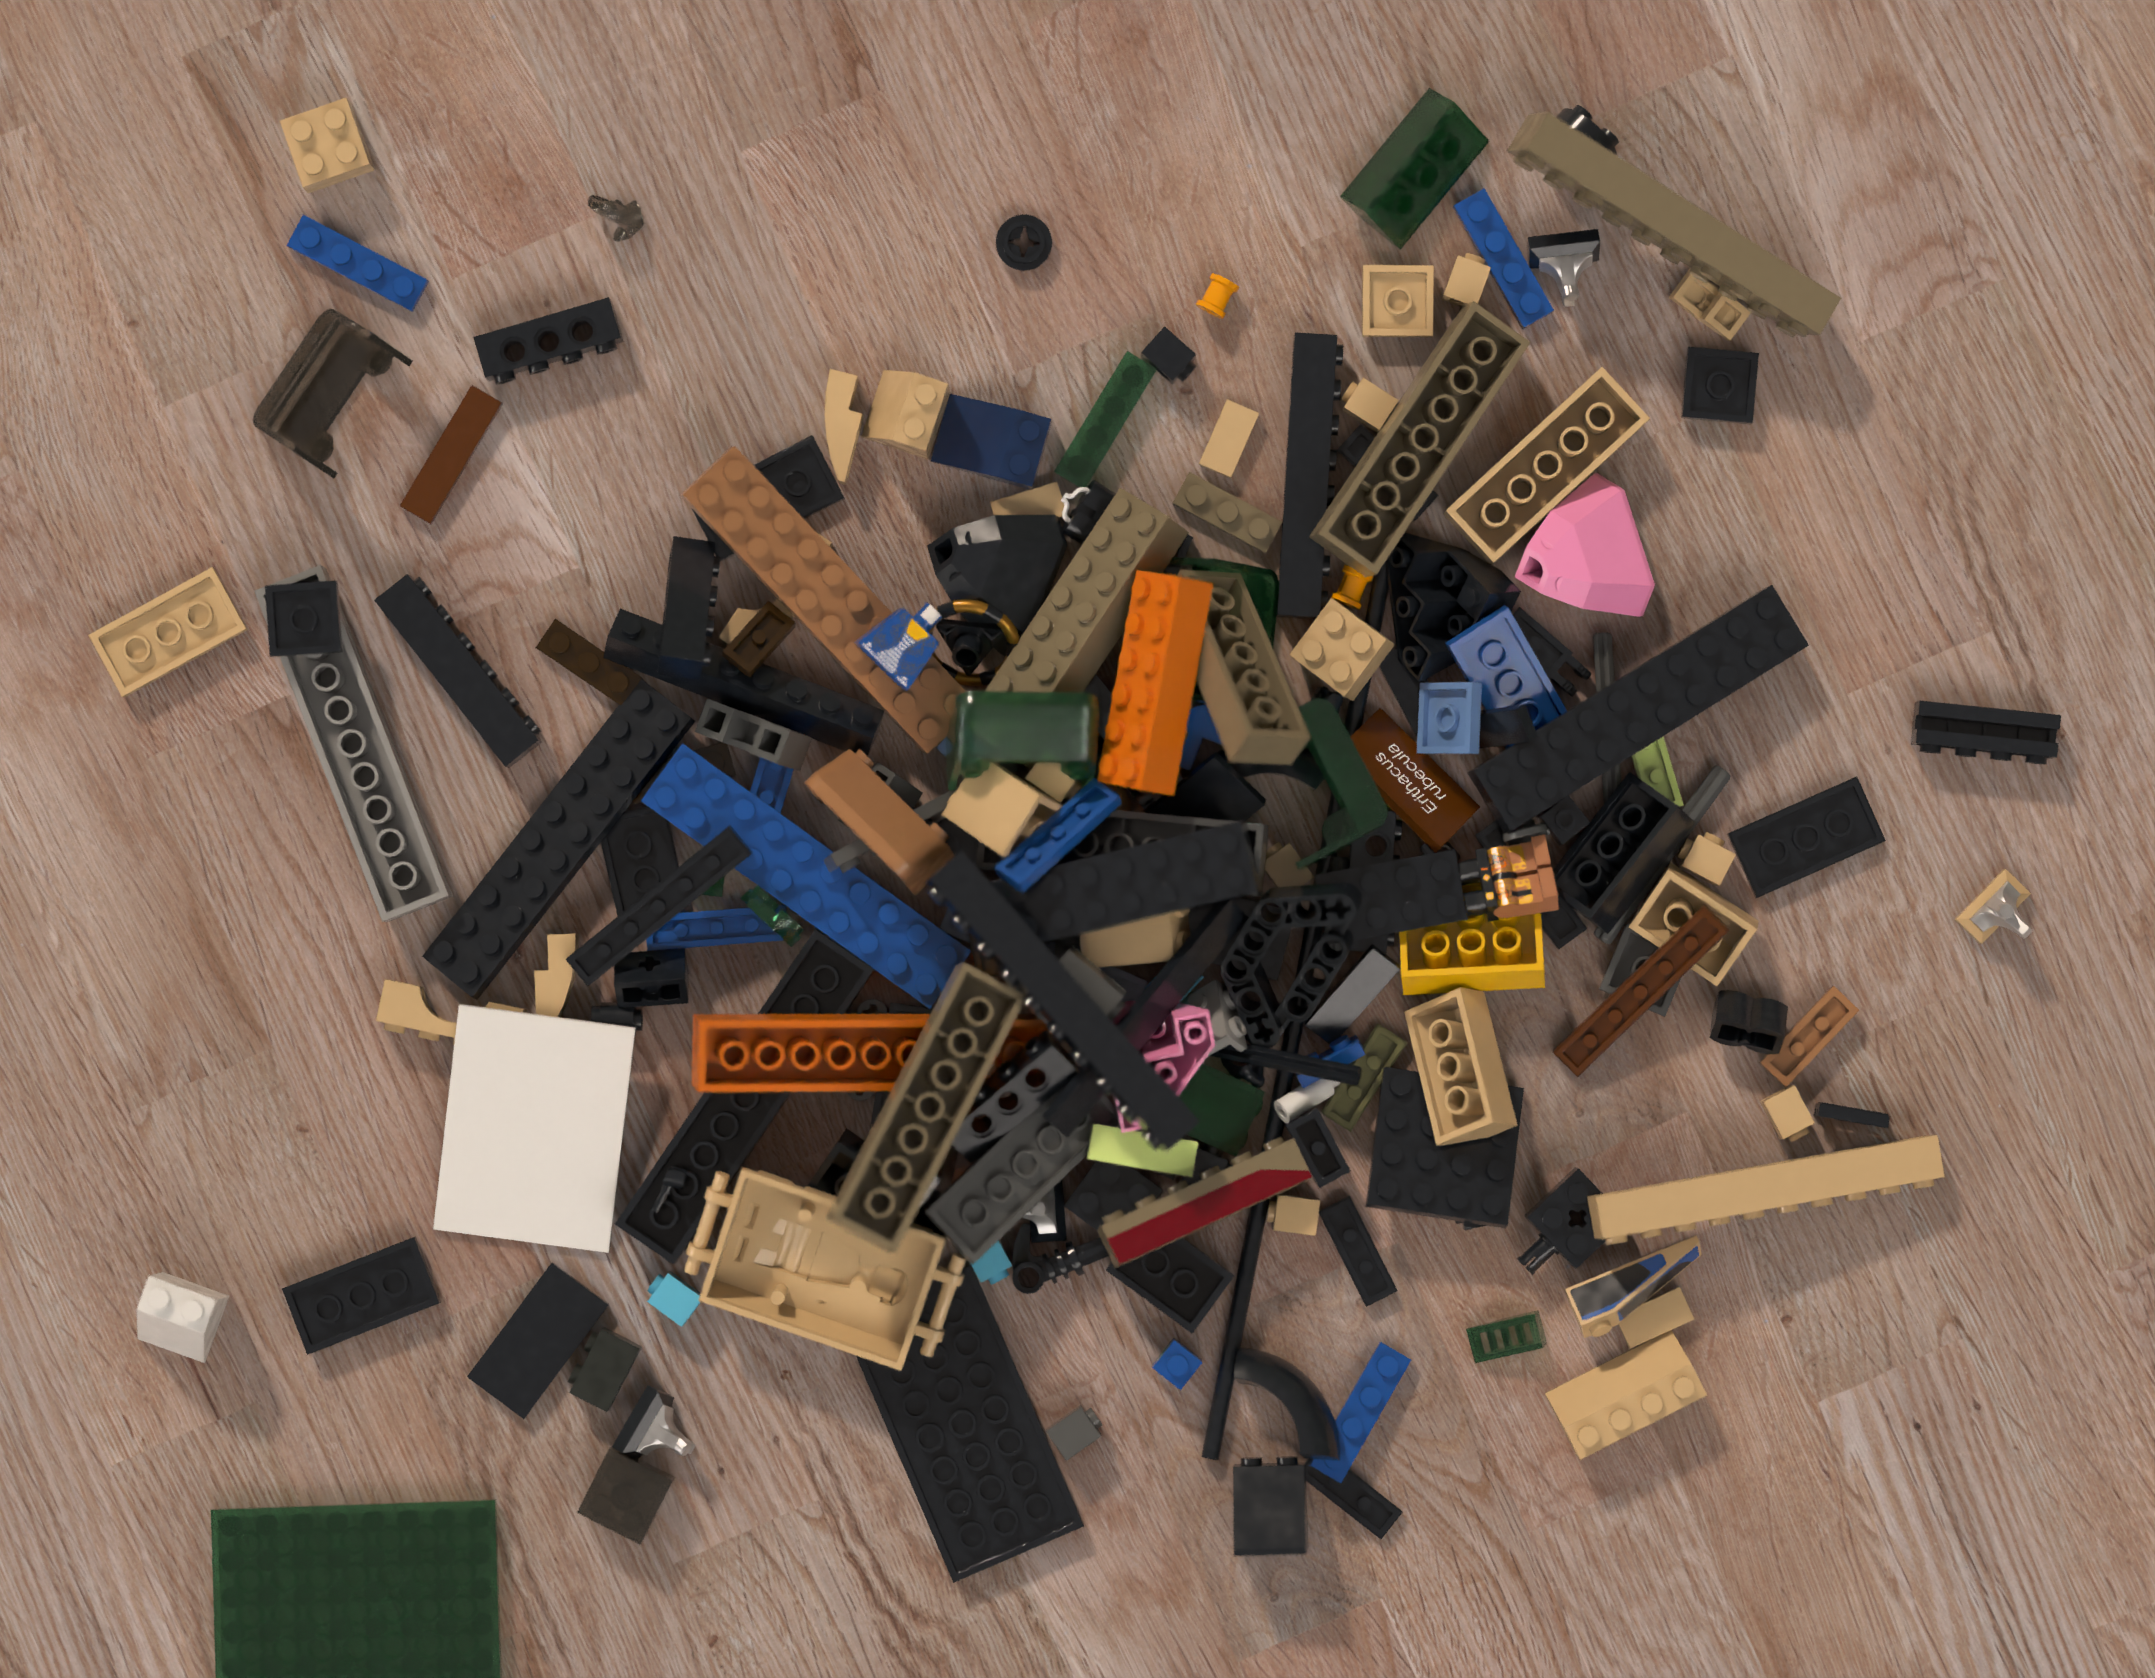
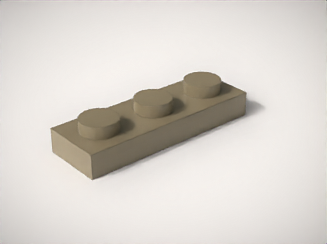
(1227, 512)

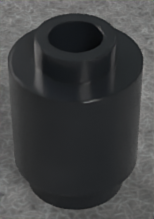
(611, 1014)

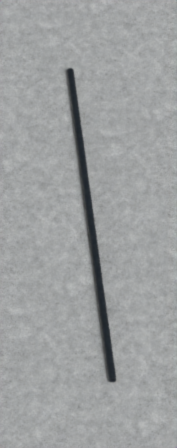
(1282, 1086)

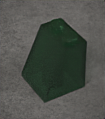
(1222, 1107)

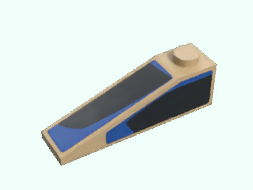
(1617, 1293)

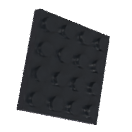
(1449, 1181)

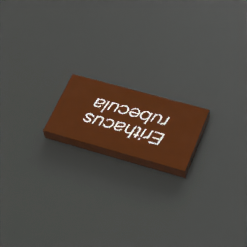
(1412, 781)

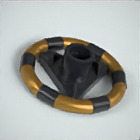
(973, 640)

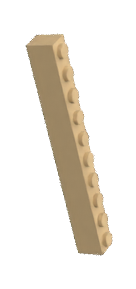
(1766, 1187)

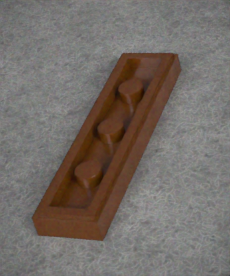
(451, 454)

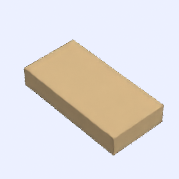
(1228, 438)
(1037, 501)
(1656, 1317)

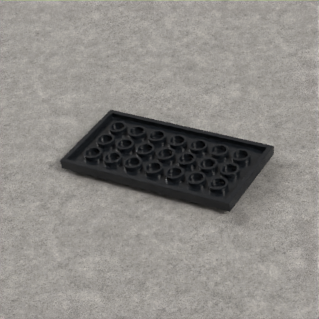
(972, 1439)

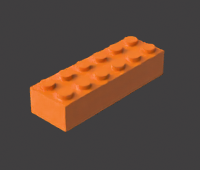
(1155, 682)

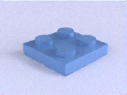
(1449, 718)

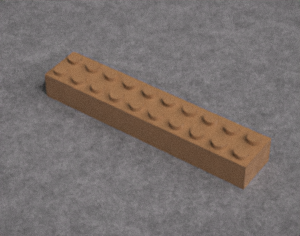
(816, 590)

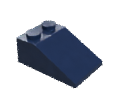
(991, 441)

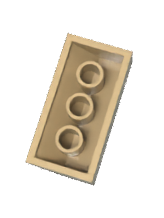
(1460, 1067)
(1625, 1394)

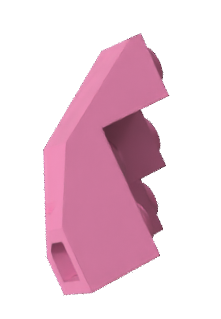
(1590, 552)
(1174, 1048)

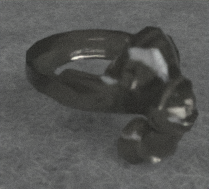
(619, 213)

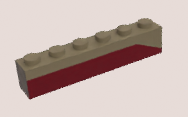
(1204, 1202)

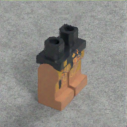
(1512, 880)

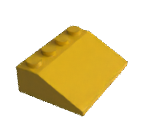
(1473, 954)

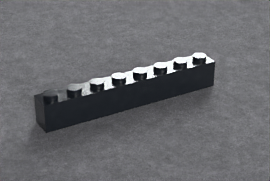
(1307, 473)
(766, 694)

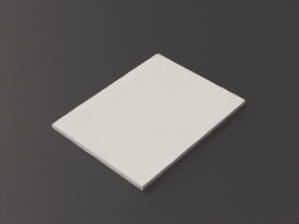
(534, 1128)

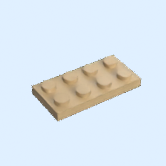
(168, 632)

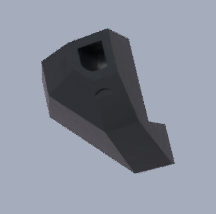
(1001, 563)
(1438, 595)

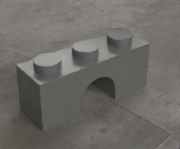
(753, 734)

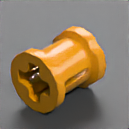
(1217, 296)
(1351, 588)

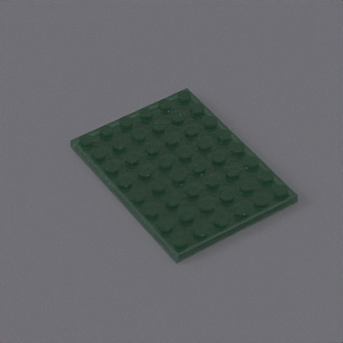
(357, 1590)

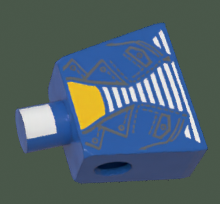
(902, 644)

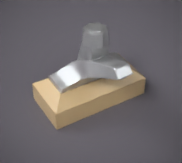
(1996, 908)

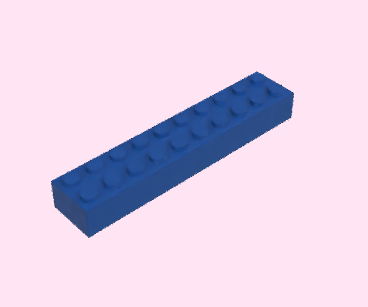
(792, 870)

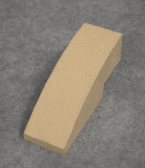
(840, 422)
(556, 983)

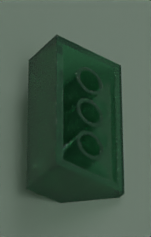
(1415, 168)

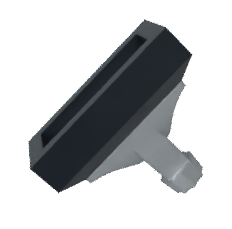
(1564, 258)
(1048, 1217)
(652, 1427)

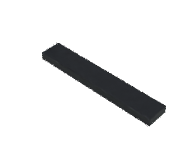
(659, 905)

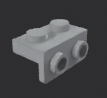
(1223, 1014)

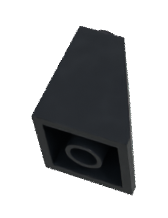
(1270, 1507)

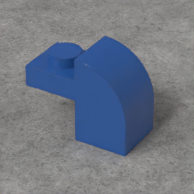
(1199, 727)

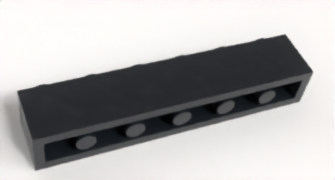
(458, 671)

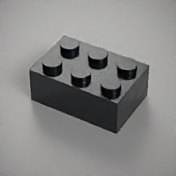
(1176, 1281)

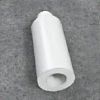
(1303, 1099)

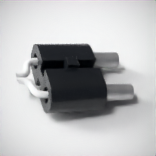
(1088, 511)

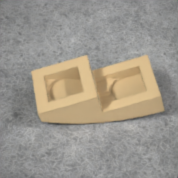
(1709, 306)

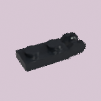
(1550, 652)

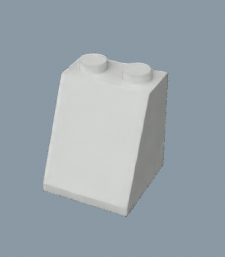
(179, 1315)

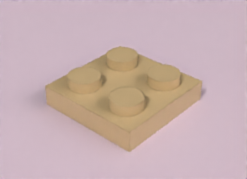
(1397, 300)

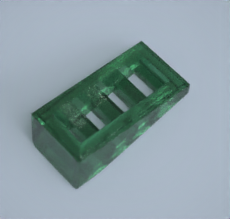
(1517, 1321)

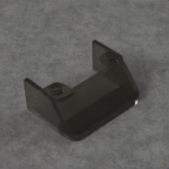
(320, 383)

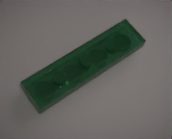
(1105, 420)

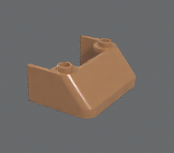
(881, 818)

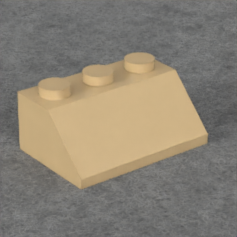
(1674, 901)

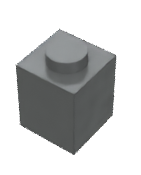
(1075, 1431)

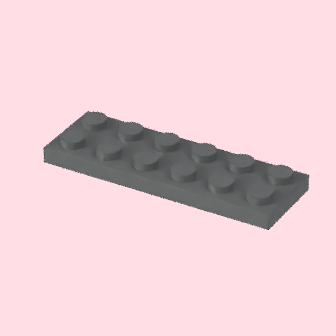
(1012, 1178)

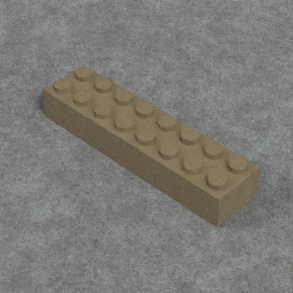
(1419, 439)
(1090, 600)
(926, 1108)

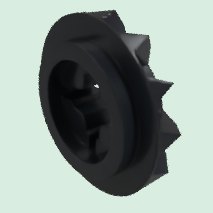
(1012, 230)

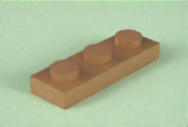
(1810, 1036)

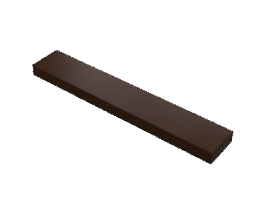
(1641, 990)

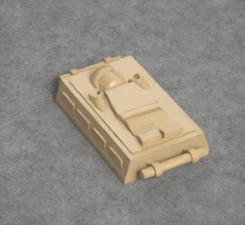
(815, 1279)

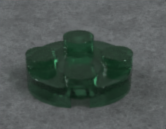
(765, 908)

